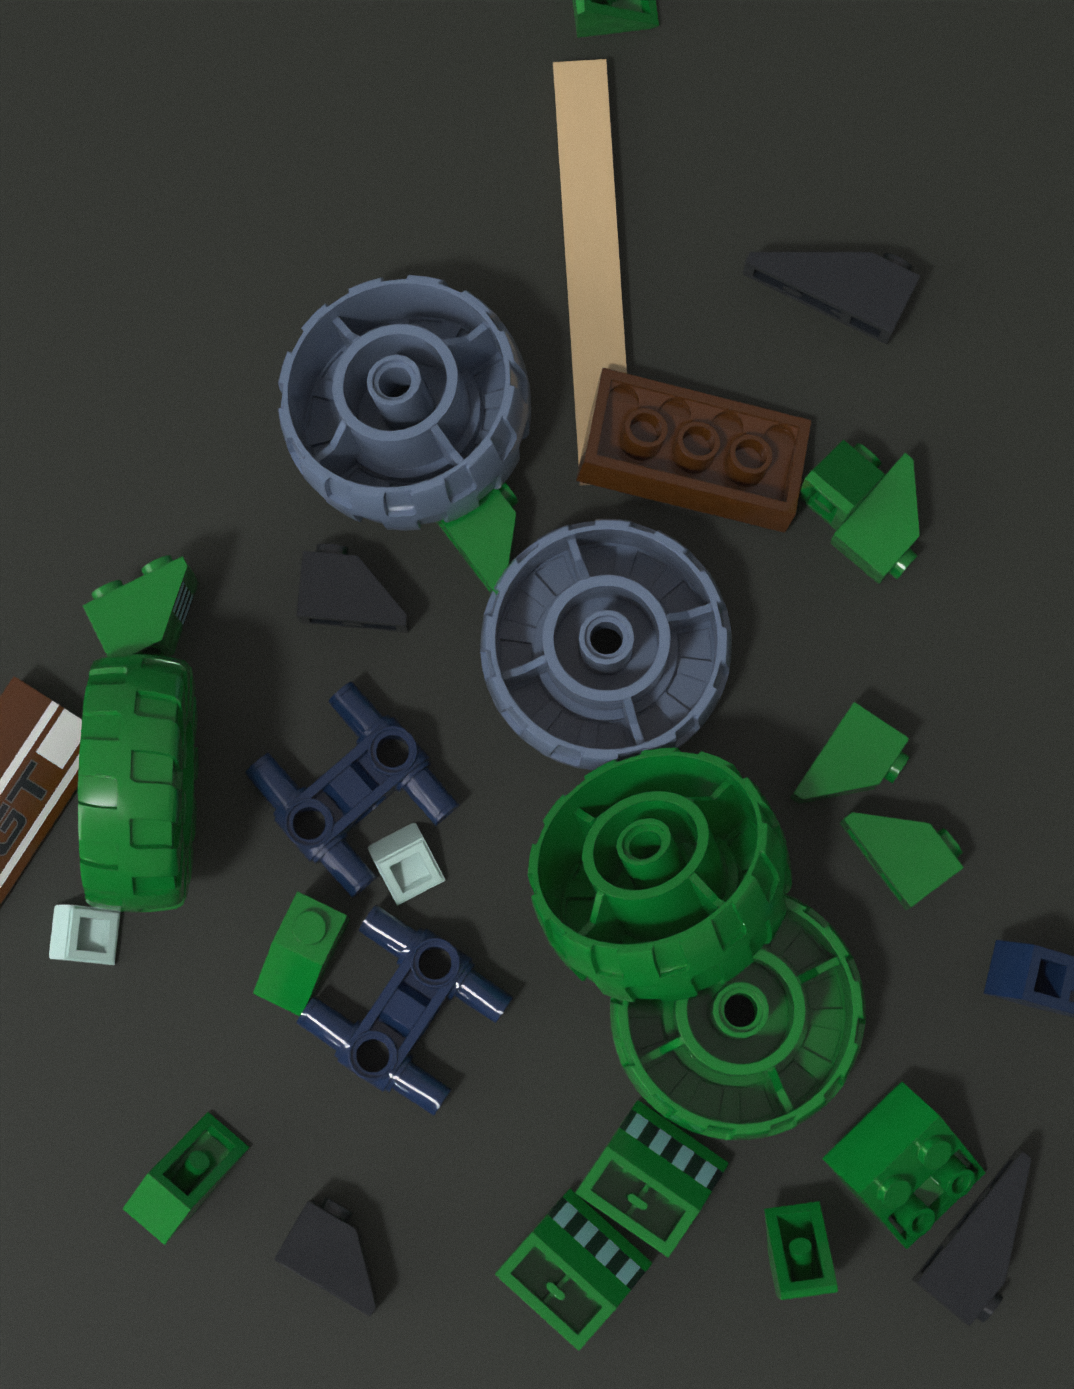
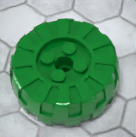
(137, 783)
(660, 875)
(758, 1075)

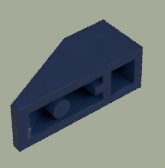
(1032, 977)

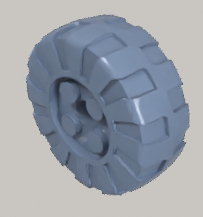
(405, 402)
(592, 704)

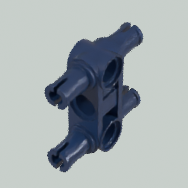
(351, 789)
(404, 1010)

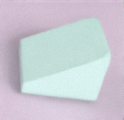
(406, 863)
(84, 934)

